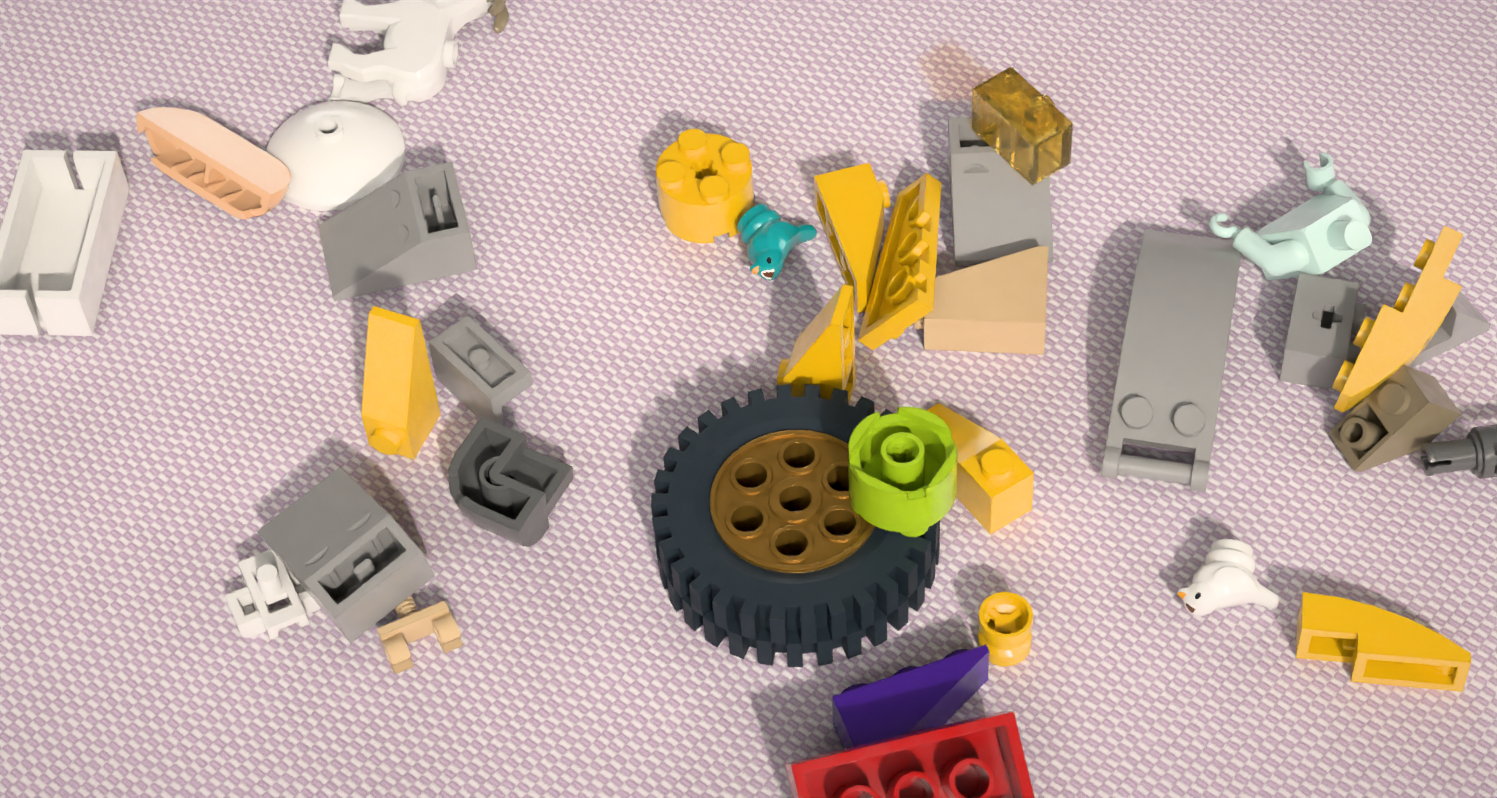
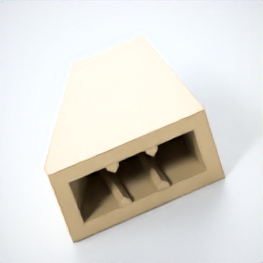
(991, 306)

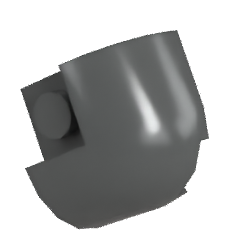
(506, 483)

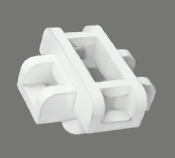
(272, 586)

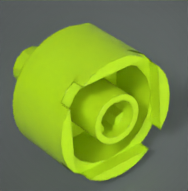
(902, 470)

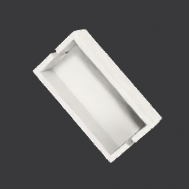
(59, 241)

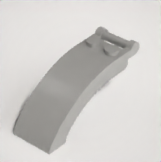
(1173, 356)

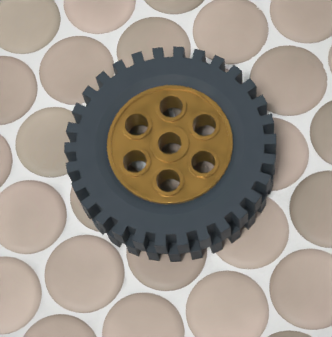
(743, 580)

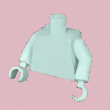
(1309, 236)

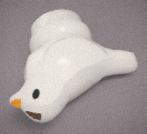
(1226, 581)

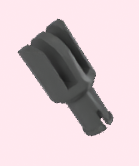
(1474, 453)

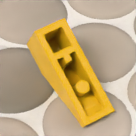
(852, 216)
(824, 350)
(398, 385)
(990, 475)

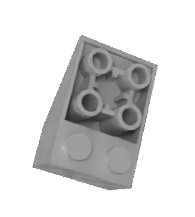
(991, 202)
(399, 235)
(347, 553)

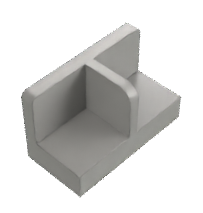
(478, 369)

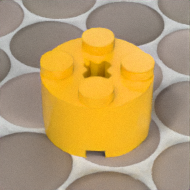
(704, 185)

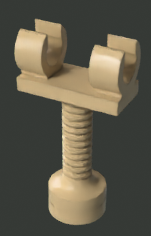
(414, 626)

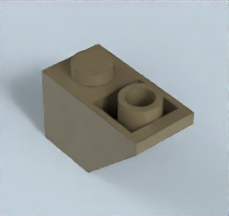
(1394, 419)

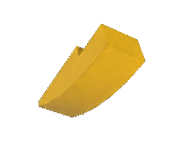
(1378, 644)

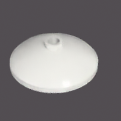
(337, 153)

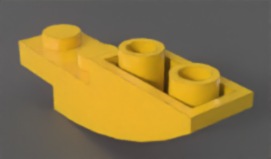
(1405, 329)

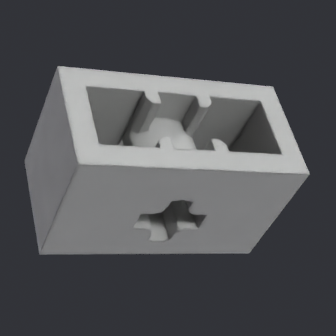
(1321, 330)

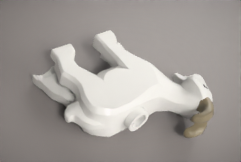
(416, 47)

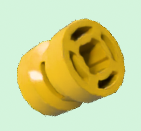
(1005, 628)

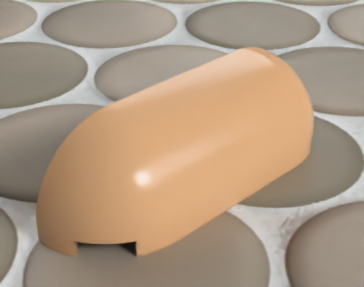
(214, 161)

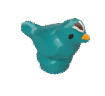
(770, 239)

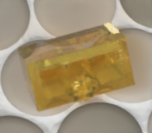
(1022, 125)

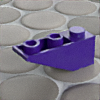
(910, 698)

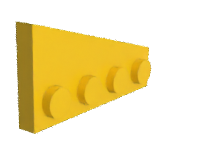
(907, 265)

